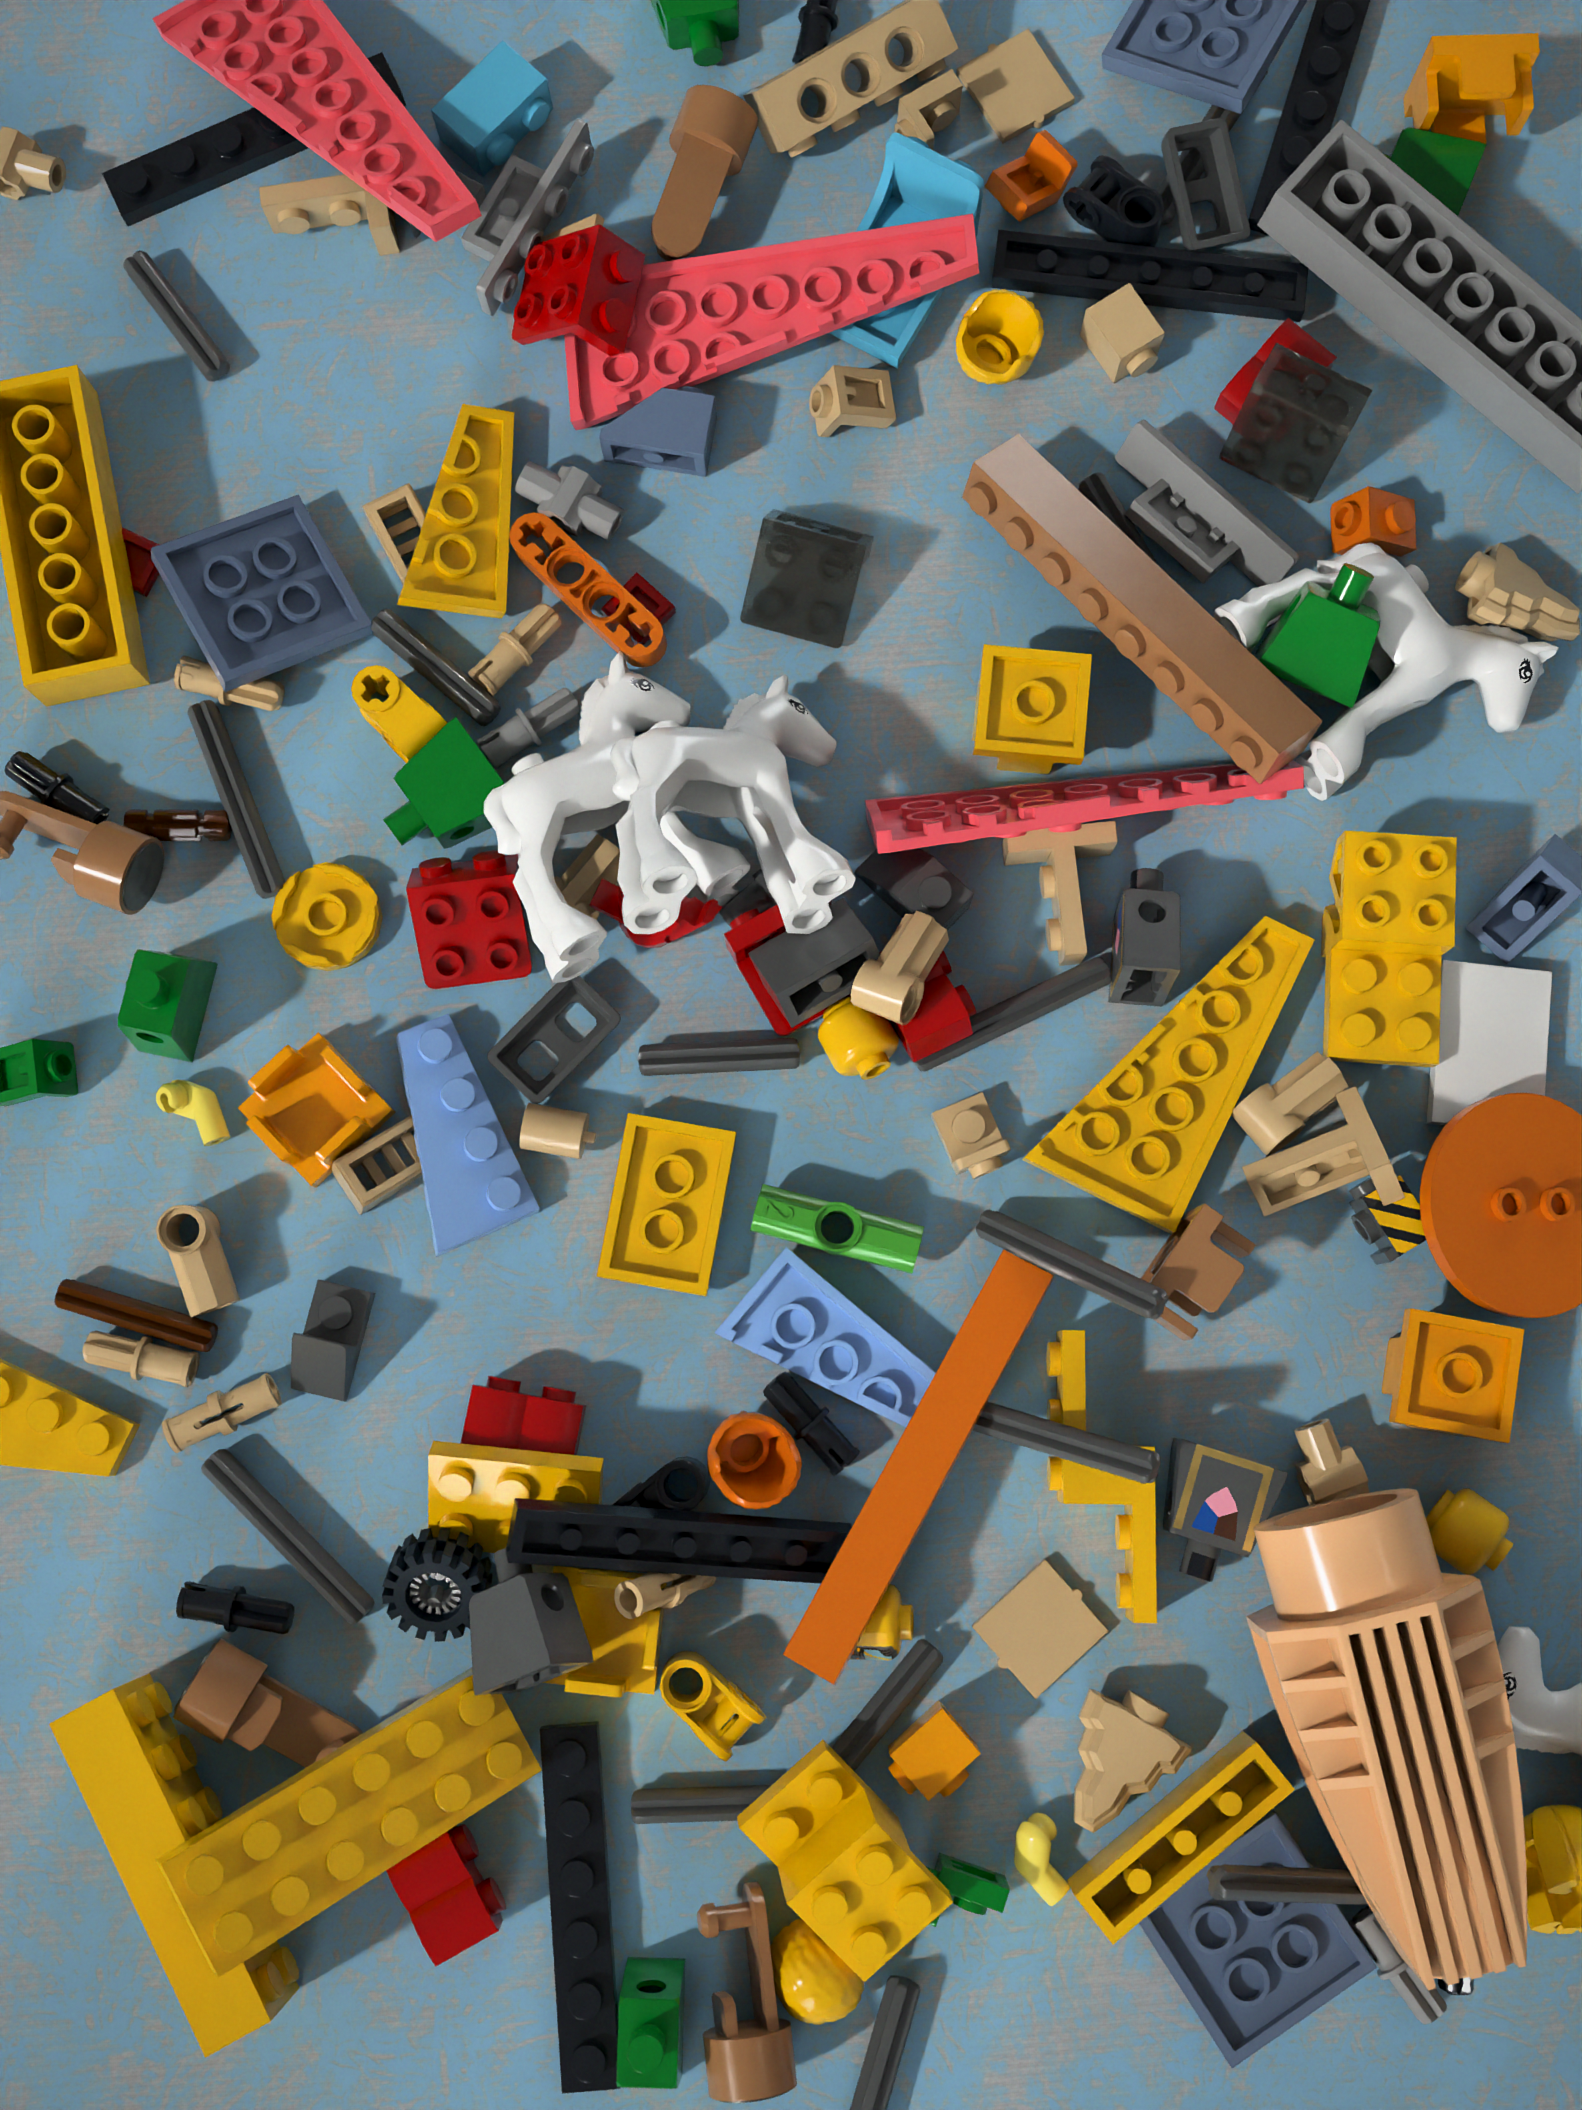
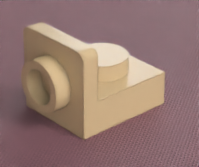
(930, 108)
(852, 398)
(971, 1136)

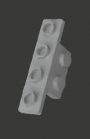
(519, 212)
(1197, 516)

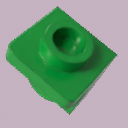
(37, 1070)
(971, 1885)

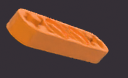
(590, 587)

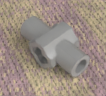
(570, 500)

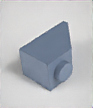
(664, 432)
(1530, 900)

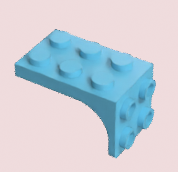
(911, 189)

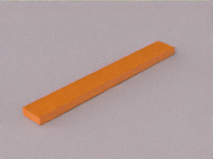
(918, 1467)

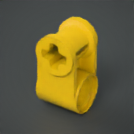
(403, 718)
(711, 1705)

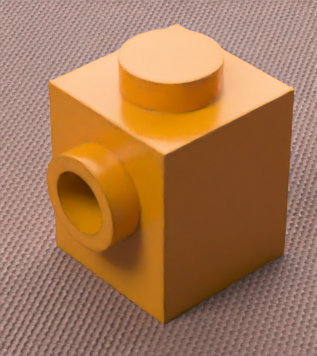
(932, 1754)

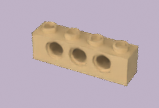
(777, 102)

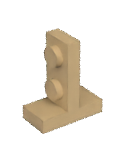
(327, 202)
(1060, 878)
(1326, 1163)

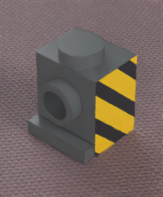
(1391, 1227)

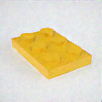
(667, 1204)
(477, 1486)

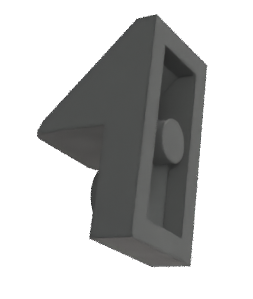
(331, 1341)

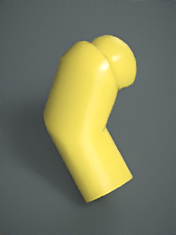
(197, 1104)
(1033, 1857)

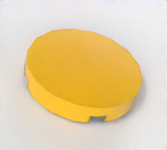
(327, 916)

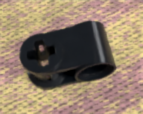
(1113, 198)
(656, 1490)

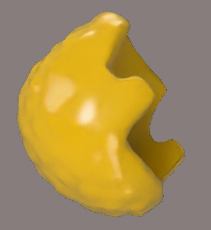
(999, 337)
(812, 1977)

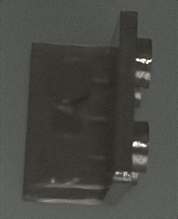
(1294, 423)
(804, 578)

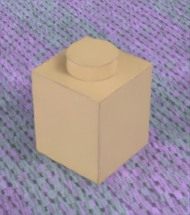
(1122, 334)

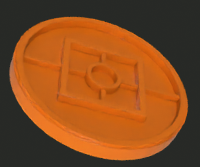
(1508, 1204)

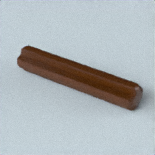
(136, 1315)

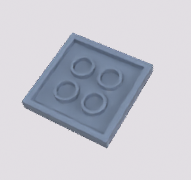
(1201, 46)
(261, 592)
(1254, 1963)

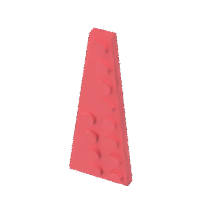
(323, 90)
(747, 304)
(1061, 805)

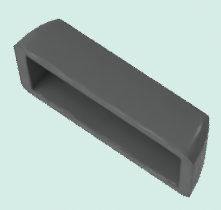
(1218, 186)
(541, 1026)

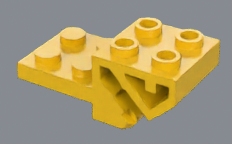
(1387, 946)

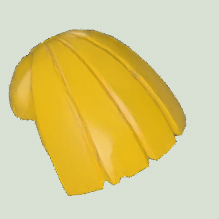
(1554, 1869)

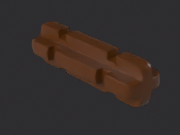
(180, 824)

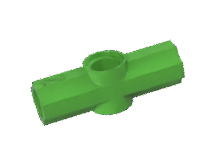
(874, 1236)

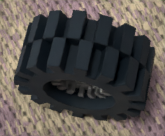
(433, 1606)

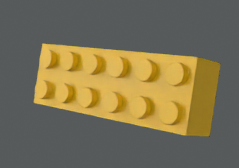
(65, 542)
(145, 1803)
(345, 1820)

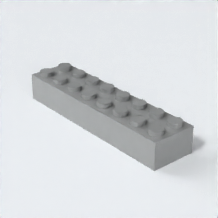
(1438, 293)

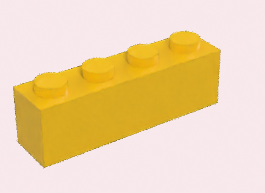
(1179, 1836)

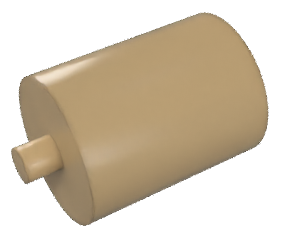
(555, 1131)

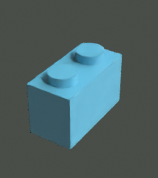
(493, 109)

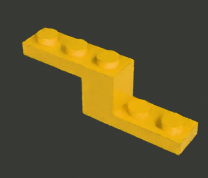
(1086, 1485)

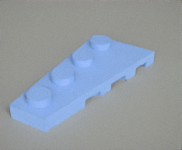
(462, 1150)
(826, 1338)

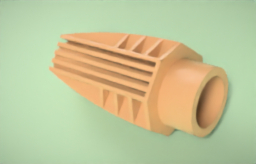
(1399, 1726)

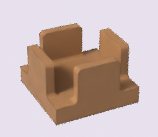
(1196, 1270)

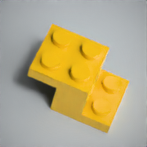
(844, 1861)

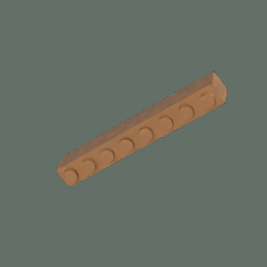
(1140, 609)

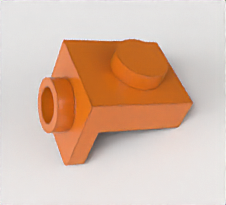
(1034, 179)
(1374, 518)

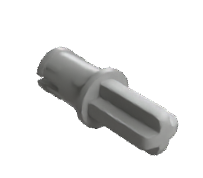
(528, 727)
(1424, 2003)

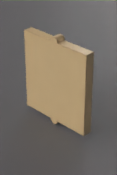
(1015, 86)
(1039, 1628)

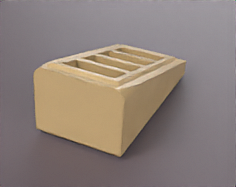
(386, 507)
(363, 1155)

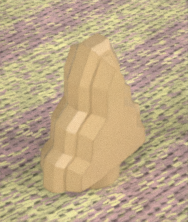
(1514, 596)
(1122, 1755)

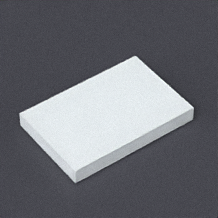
(1489, 1036)

